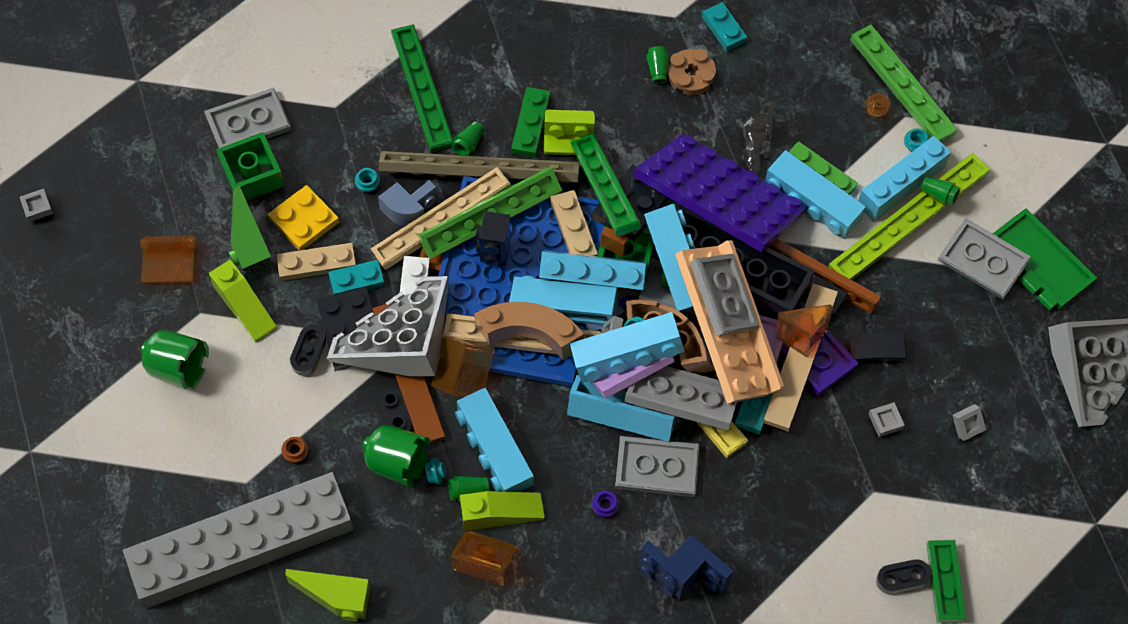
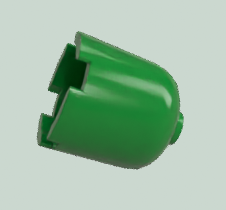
(174, 358)
(396, 454)

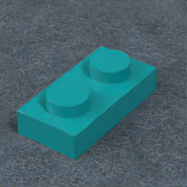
(724, 26)
(357, 277)
(753, 414)

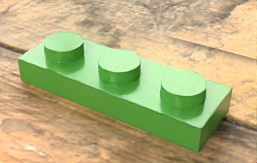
(824, 168)

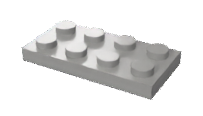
(683, 396)

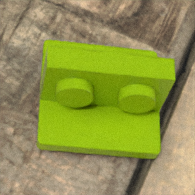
(564, 127)

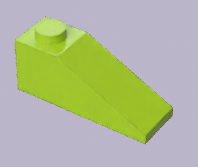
(242, 300)
(500, 509)
(339, 594)

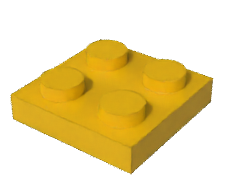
(303, 218)

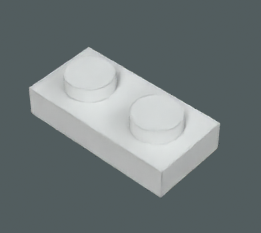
(413, 270)

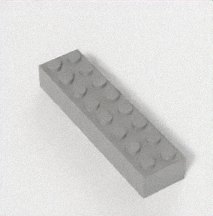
(237, 540)

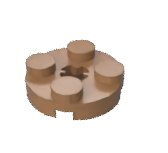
(691, 59)

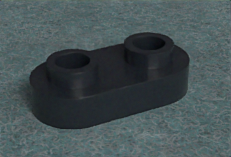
(307, 351)
(396, 411)
(902, 576)

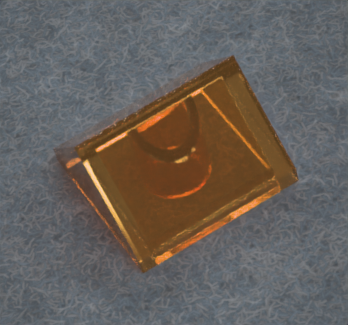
(803, 327)
(462, 367)
(483, 557)

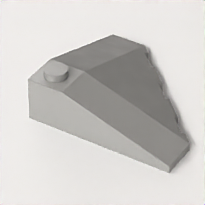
(402, 337)
(1091, 365)

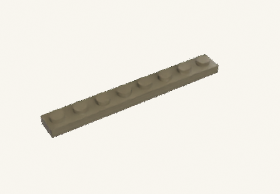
(473, 166)

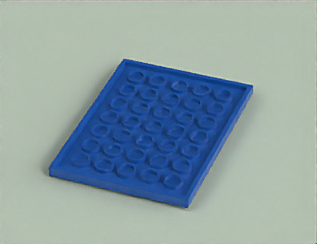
(479, 286)

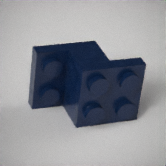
(684, 568)

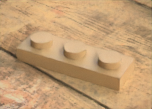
(573, 224)
(315, 261)

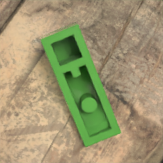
(245, 235)

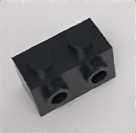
(493, 238)

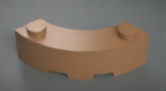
(528, 320)
(696, 355)

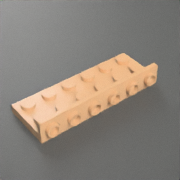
(740, 359)

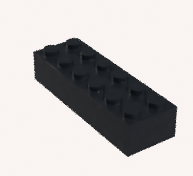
(773, 278)

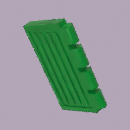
(1052, 266)

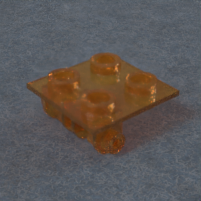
(167, 259)

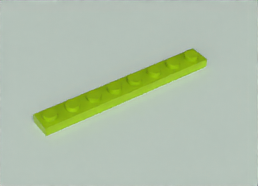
(905, 221)

